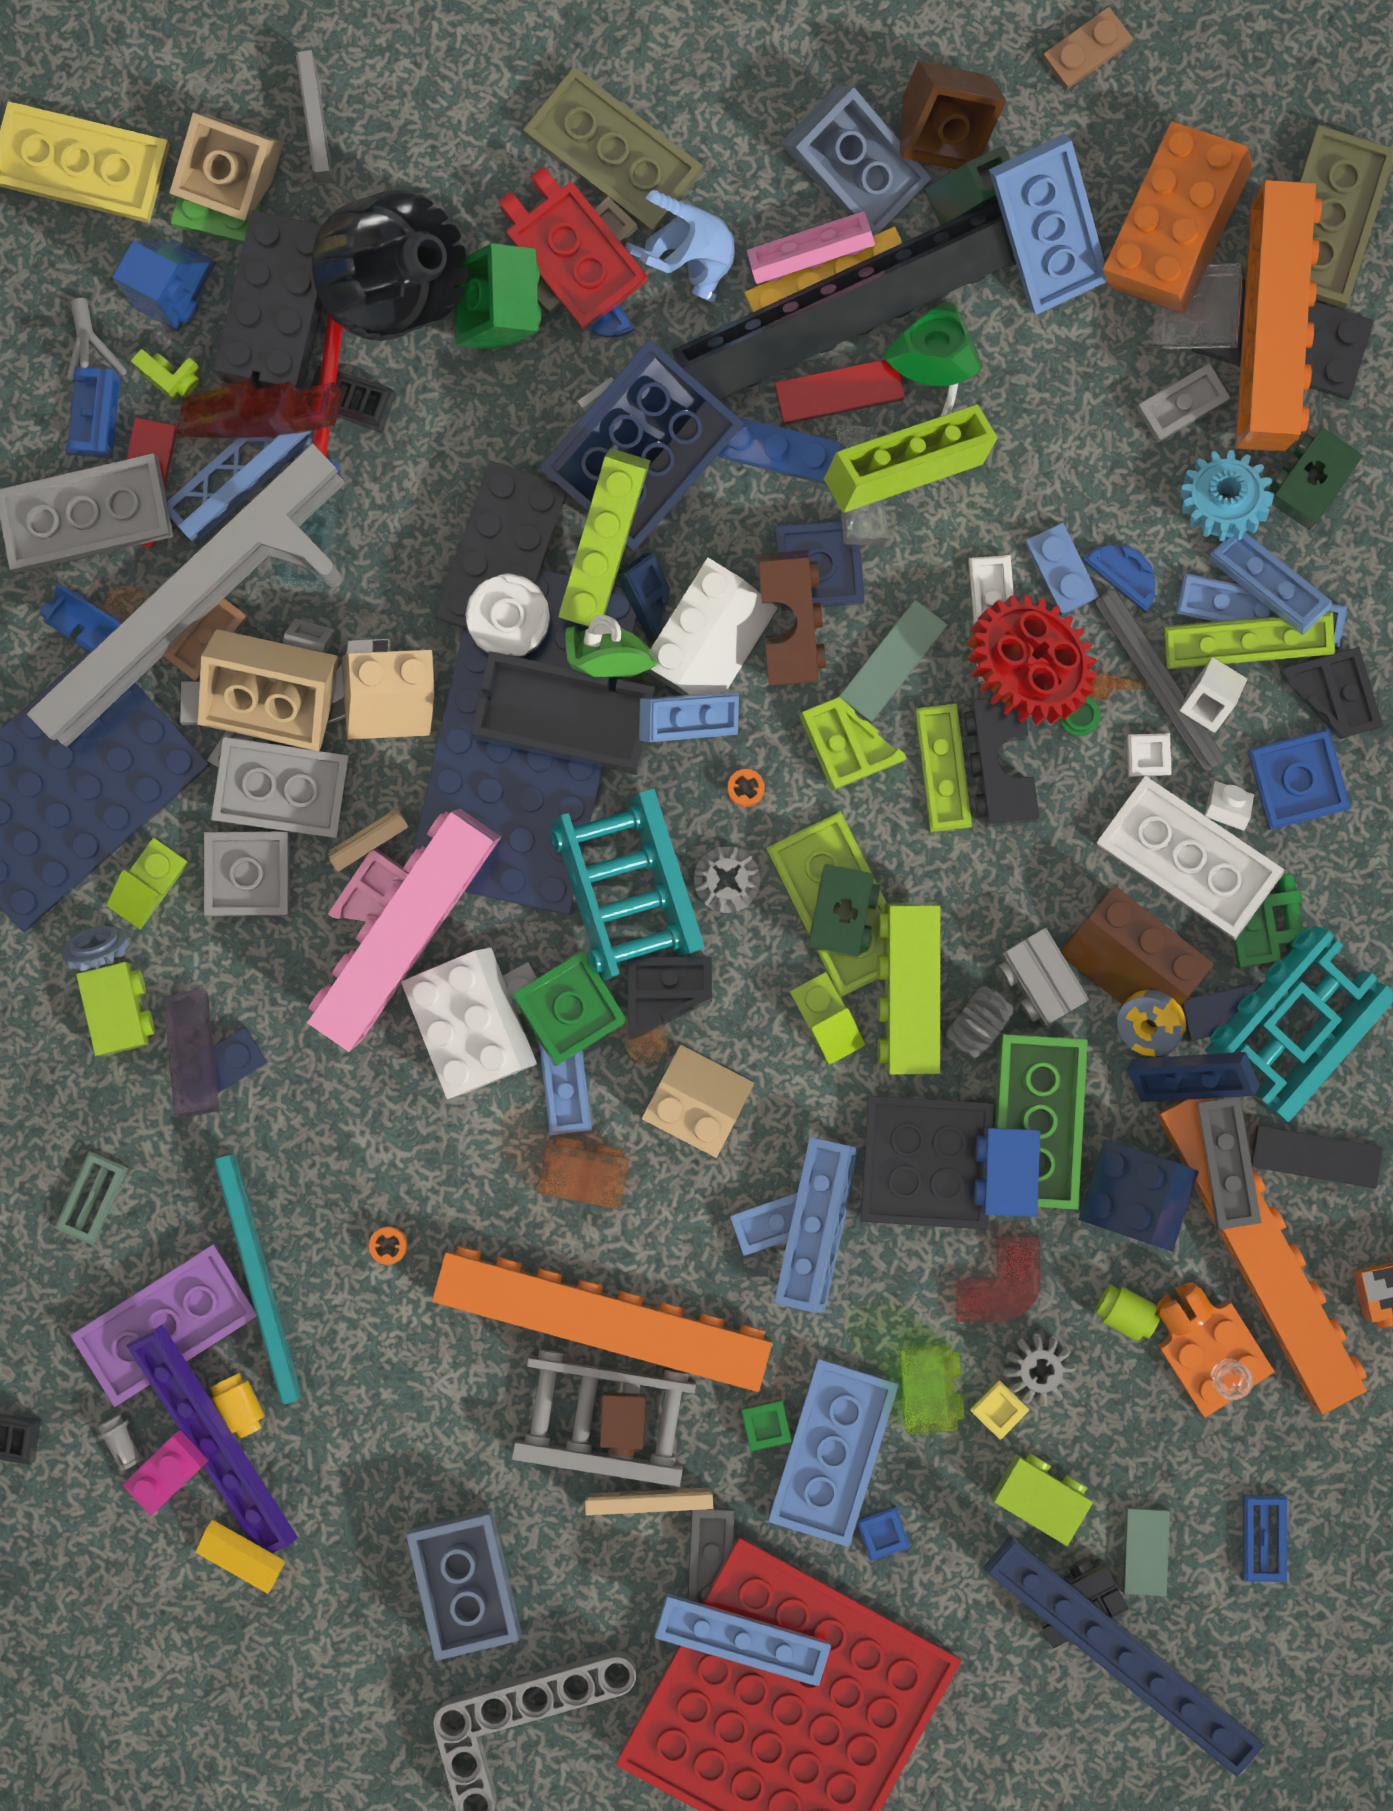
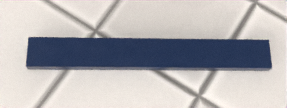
(1123, 1655)

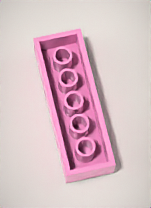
(404, 928)

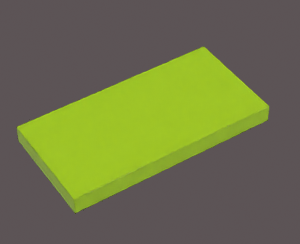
(800, 866)

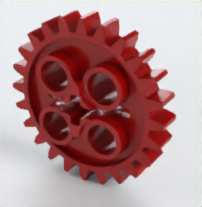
(1031, 659)

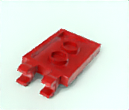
(574, 250)

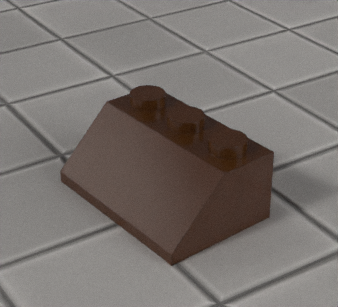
(1133, 951)

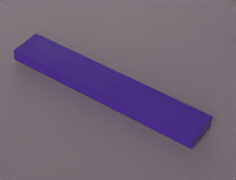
(206, 1429)

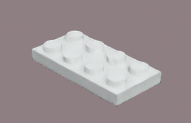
(1190, 857)

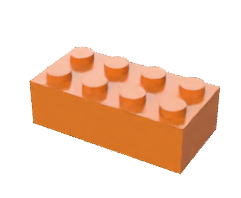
(1178, 217)

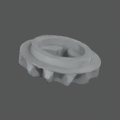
(707, 879)

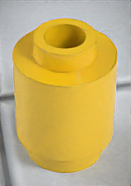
(237, 1405)

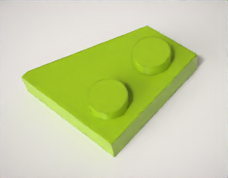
(846, 744)

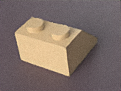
(225, 166)
(388, 694)
(698, 1101)

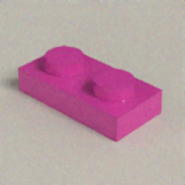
(165, 1472)

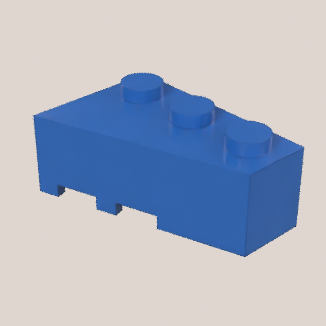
(164, 279)

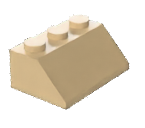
(266, 689)

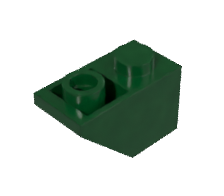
(965, 187)

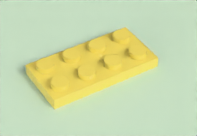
(80, 162)

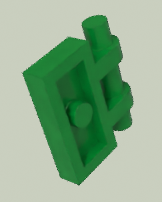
(1259, 939)

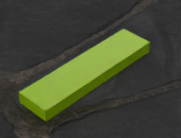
(1245, 641)

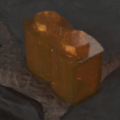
(584, 1174)

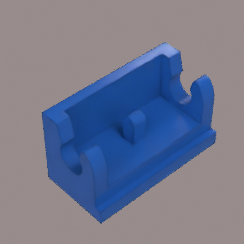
(93, 412)

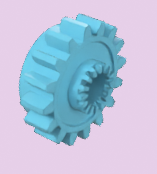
(1231, 477)

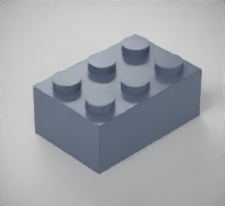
(464, 1584)

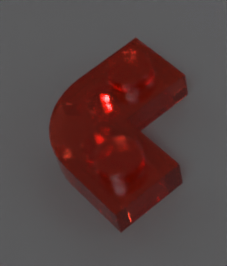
(1013, 1289)

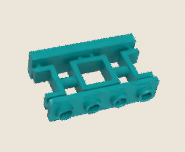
(1324, 1043)

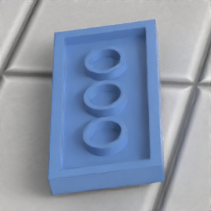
(1049, 224)
(833, 1452)

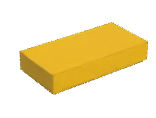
(240, 1556)

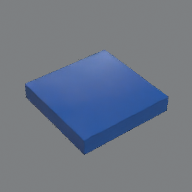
(1298, 779)

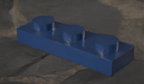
(1193, 1077)

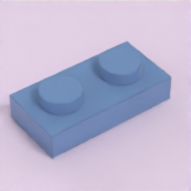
(1061, 569)
(764, 1224)

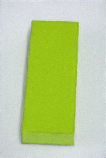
(943, 768)

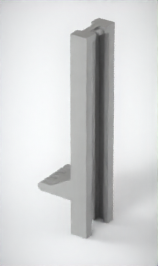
(259, 530)

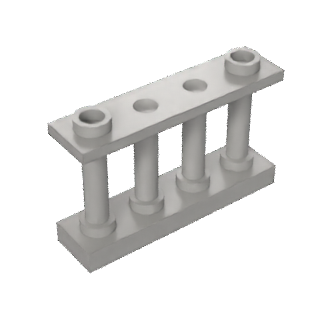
(577, 1452)

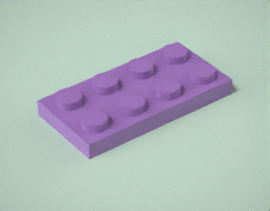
(193, 1302)

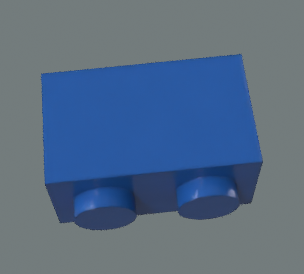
(1009, 1172)

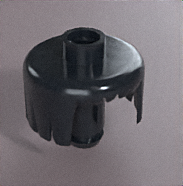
(388, 265)

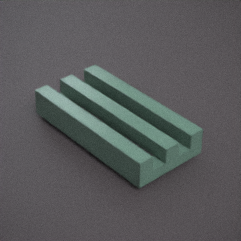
(106, 1165)

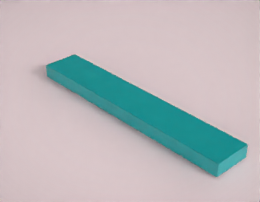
(258, 1279)

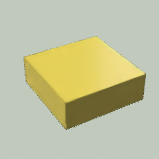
(999, 1409)

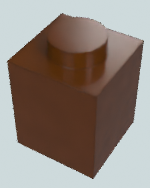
(622, 1422)

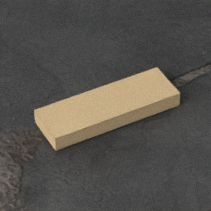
(649, 1501)

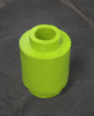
(1127, 1312)

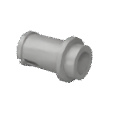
(120, 1442)

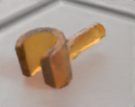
(1104, 683)

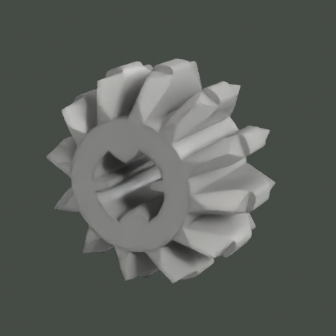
(1029, 1360)

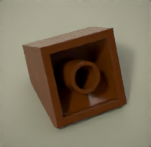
(948, 115)

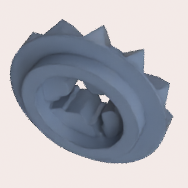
(95, 947)

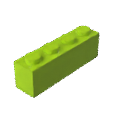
(910, 458)
(604, 537)
(911, 988)

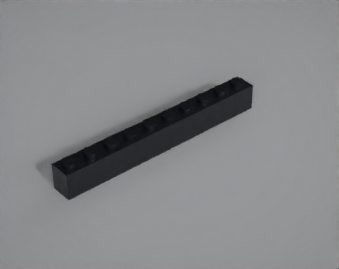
(849, 303)

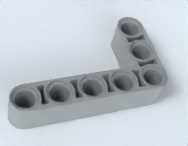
(518, 1711)

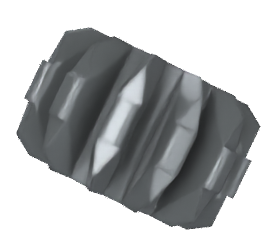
(979, 1022)

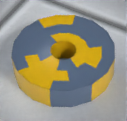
(1162, 1011)

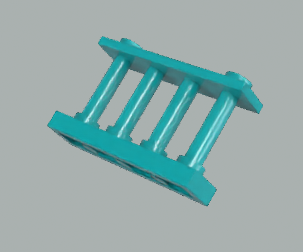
(655, 855)

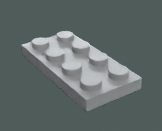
(84, 513)

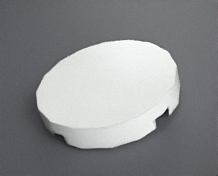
(508, 615)

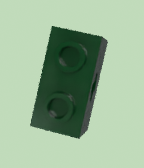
(1333, 463)
(826, 931)

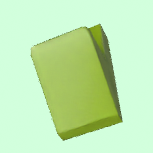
(146, 883)
(827, 1018)

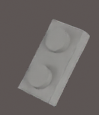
(1183, 403)

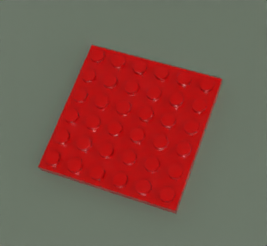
(773, 1743)

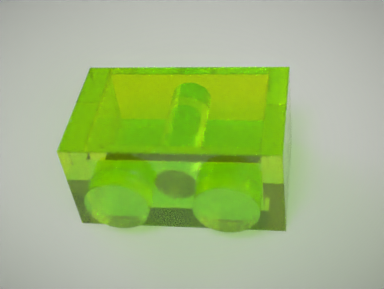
(928, 1387)

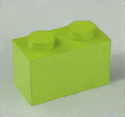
(115, 1008)
(1041, 1498)

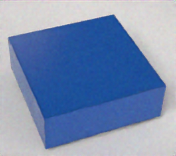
(883, 1533)

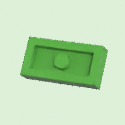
(209, 222)

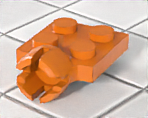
(1203, 1337)

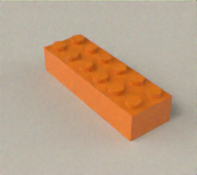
(1277, 316)

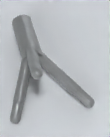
(84, 335)

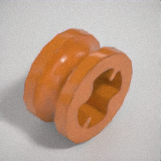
(748, 775)
(388, 1258)

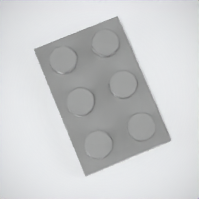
(279, 787)

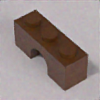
(788, 580)

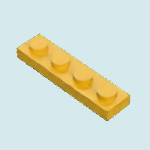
(793, 282)

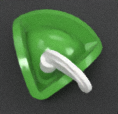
(607, 650)

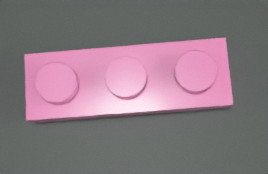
(810, 247)

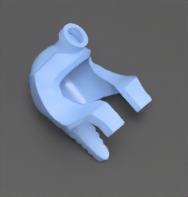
(697, 239)

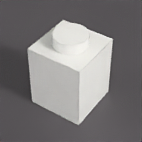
(1213, 695)

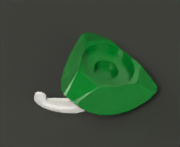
(936, 351)

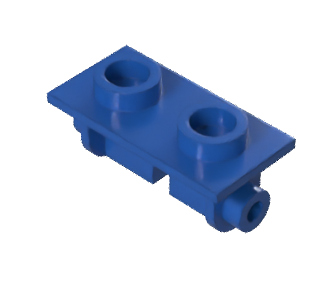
(73, 611)

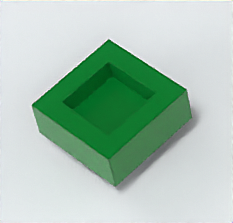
(766, 1425)

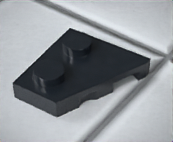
(1337, 692)
(665, 990)

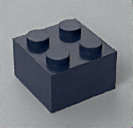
(1138, 1195)

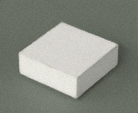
(1148, 755)

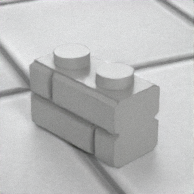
(1042, 977)

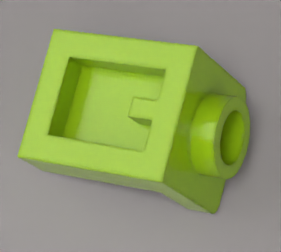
(159, 373)

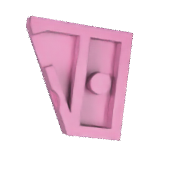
(367, 888)

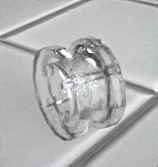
(1238, 1392)

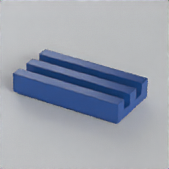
(1248, 1538)

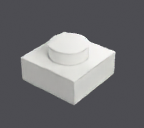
(1229, 805)

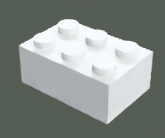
(468, 1022)

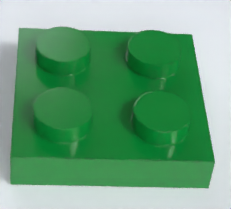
(569, 1008)

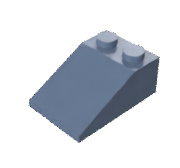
(855, 157)

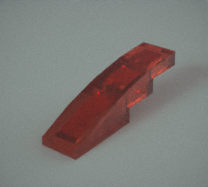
(249, 412)

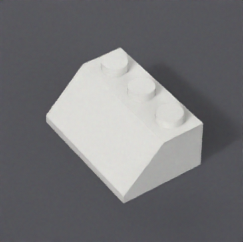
(710, 632)

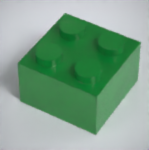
(498, 297)

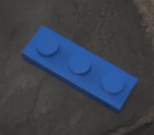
(782, 450)

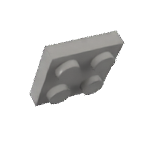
(246, 874)

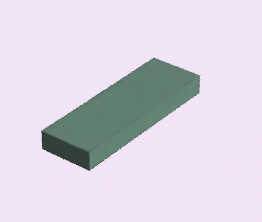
(893, 661)

